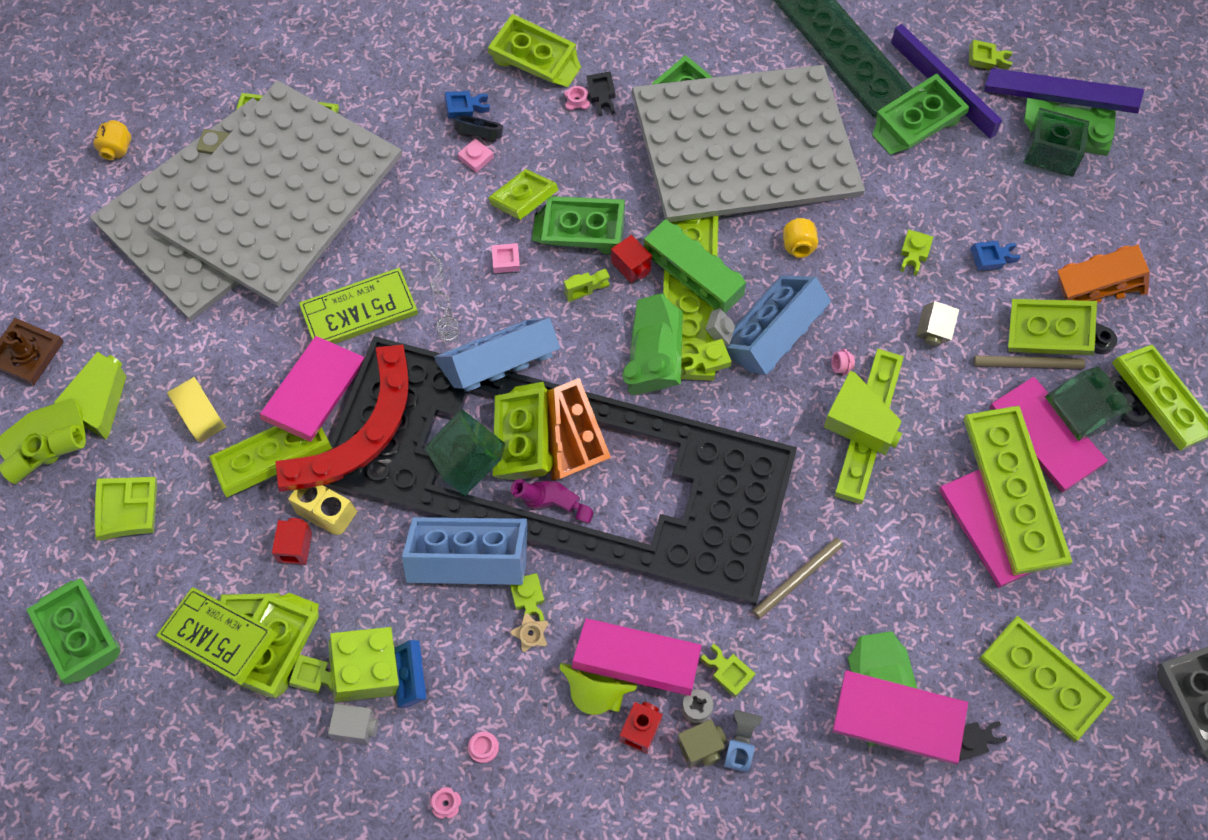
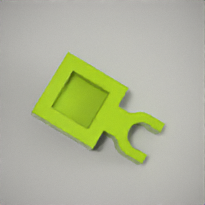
(986, 57)
(915, 248)
(583, 285)
(709, 356)
(529, 595)
(731, 673)
(310, 674)

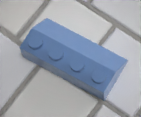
(777, 322)
(498, 353)
(466, 551)

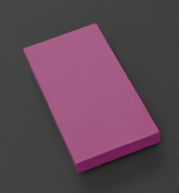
(312, 388)
(1056, 448)
(974, 513)
(637, 656)
(900, 717)

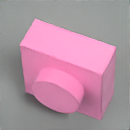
(475, 155)
(505, 258)

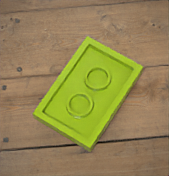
(1052, 326)

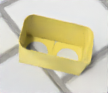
(196, 410)
(334, 524)

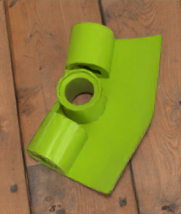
(41, 439)

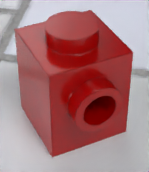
(631, 259)
(292, 541)
(641, 726)

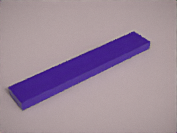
(930, 65)
(1065, 90)

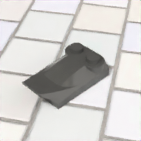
(1188, 684)

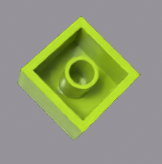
(362, 664)

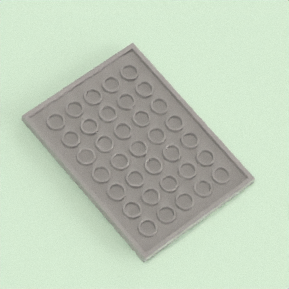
(746, 143)
(276, 192)
(126, 221)

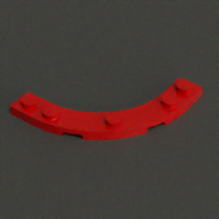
(367, 442)

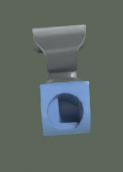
(740, 750)

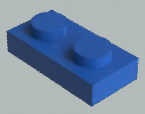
(410, 674)

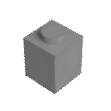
(353, 724)

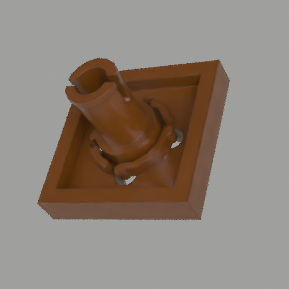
(17, 348)

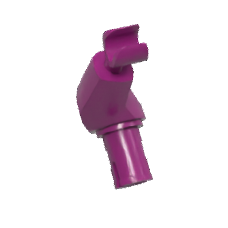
(550, 494)

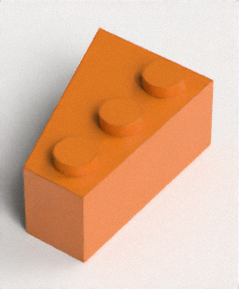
(1106, 276)
(573, 431)

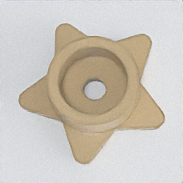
(527, 640)

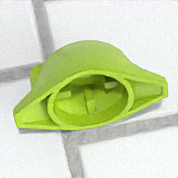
(595, 692)

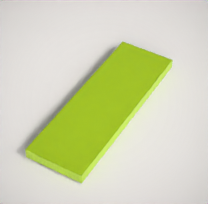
(1017, 491)

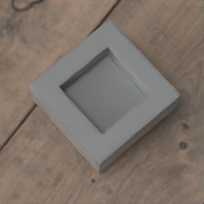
(720, 326)

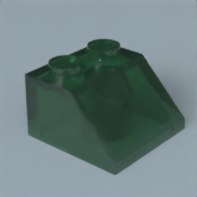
(1056, 142)
(1089, 403)
(464, 452)

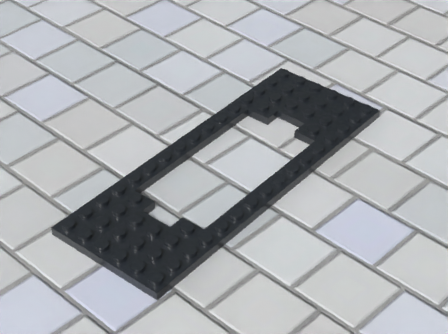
(714, 549)

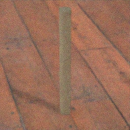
(1029, 362)
(797, 578)

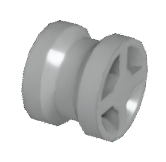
(695, 712)

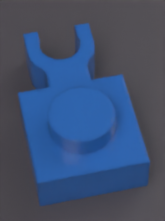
(463, 104)
(992, 256)

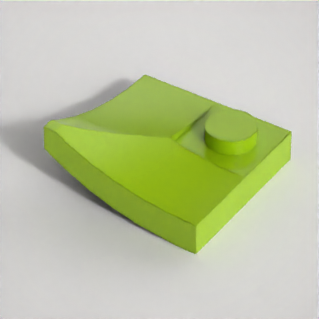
(125, 506)

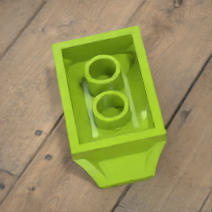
(535, 51)
(523, 426)
(293, 622)

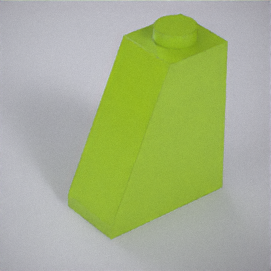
(97, 392)
(863, 417)

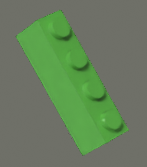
(695, 266)

